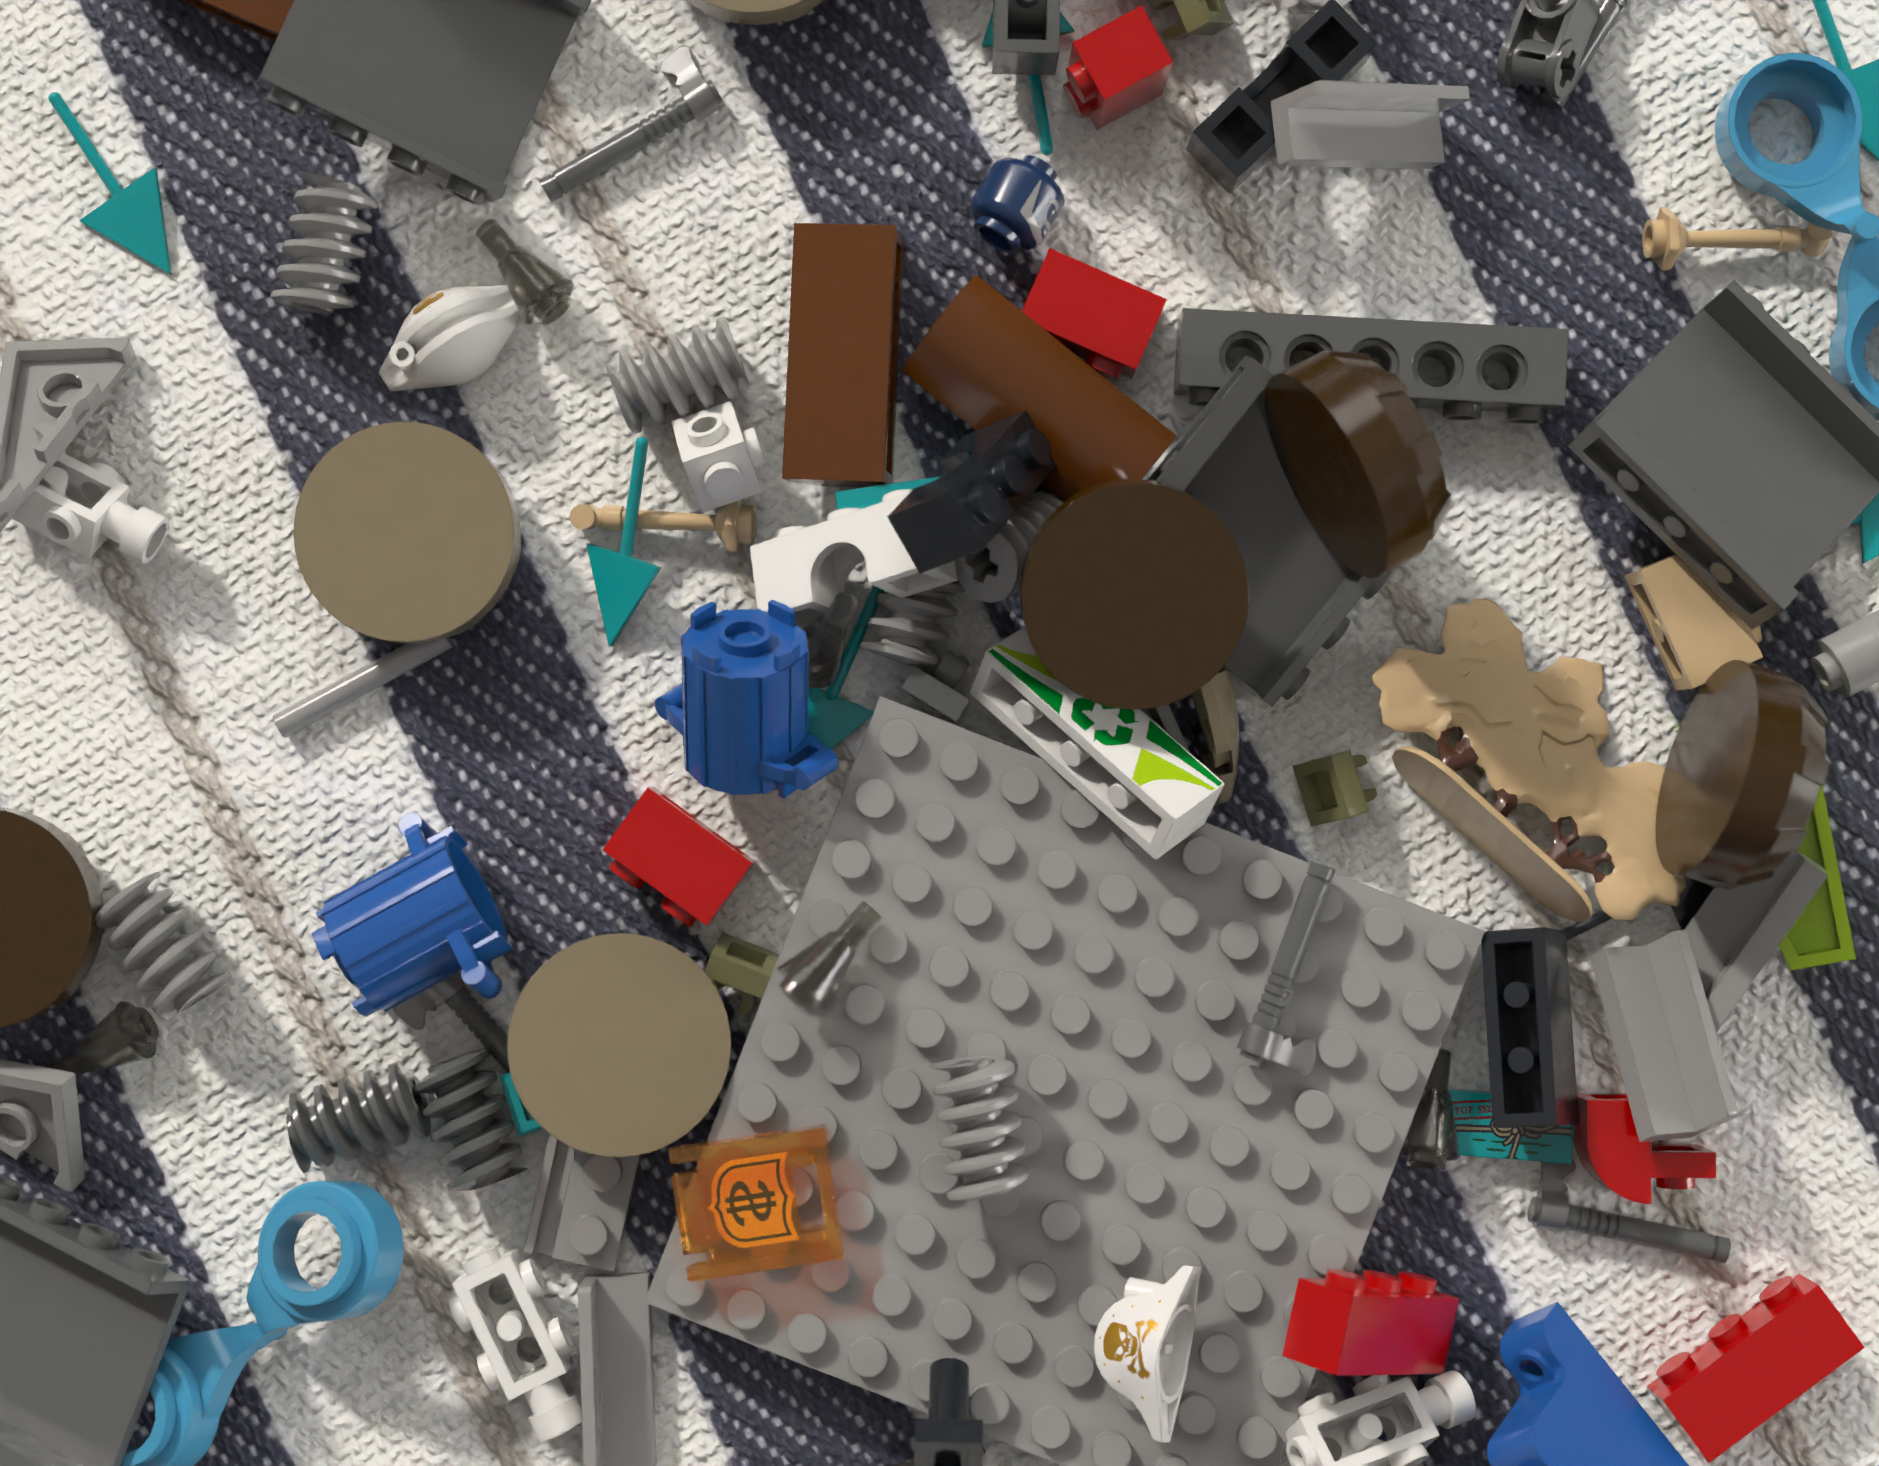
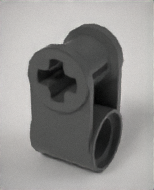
(1546, 45)

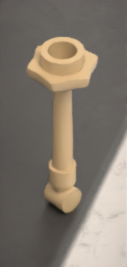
(1667, 239)
(733, 522)

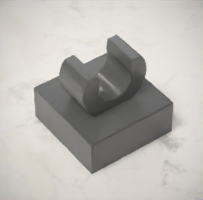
(938, 690)

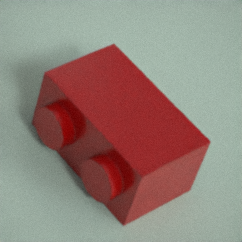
(1117, 69)
(1094, 314)
(677, 857)

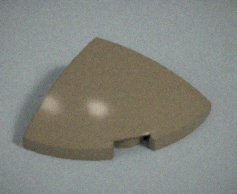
(1220, 725)

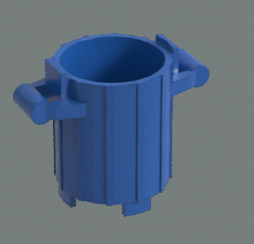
(746, 703)
(415, 923)

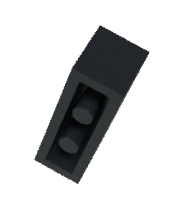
(1529, 1028)

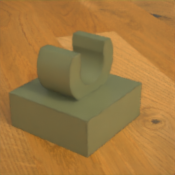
(1195, 17)
(1333, 787)
(741, 967)

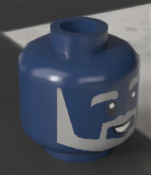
(1017, 204)

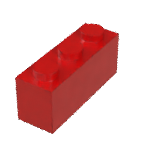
(1370, 1324)
(1754, 1365)

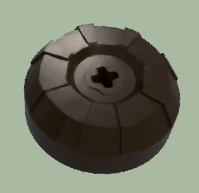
(1358, 459)
(1134, 594)
(1740, 777)
(44, 916)

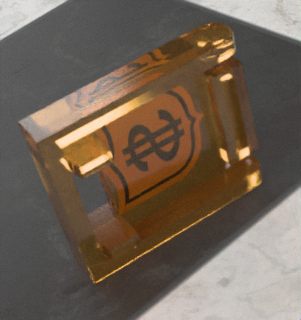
(747, 1206)

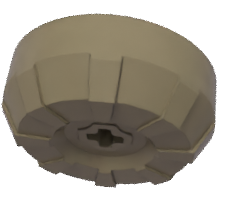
(407, 533)
(619, 1045)

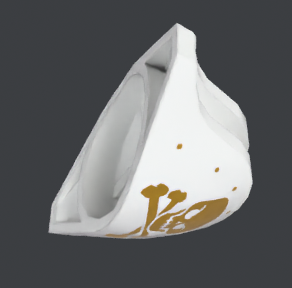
(450, 337)
(1147, 1346)

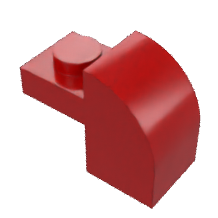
(1616, 1159)

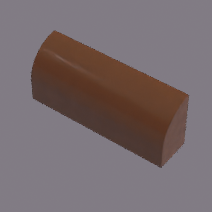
(843, 354)
(996, 361)

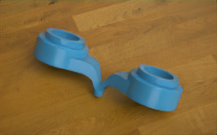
(1819, 189)
(204, 1366)

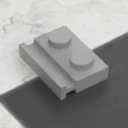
(581, 1206)

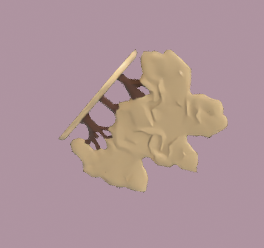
(1538, 748)

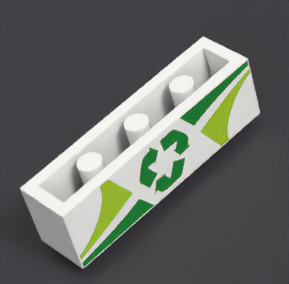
(1105, 752)

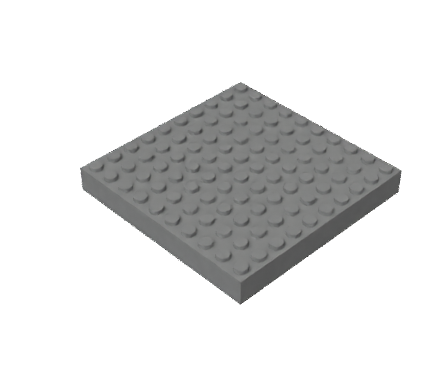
(1148, 1139)

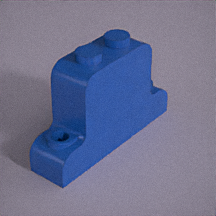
(1570, 1403)

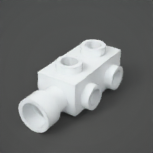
(86, 507)
(503, 1325)
(1353, 1425)

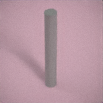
(357, 685)

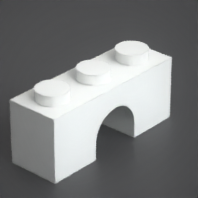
(813, 562)

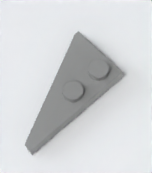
(45, 402)
(42, 1119)

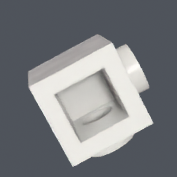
(719, 456)

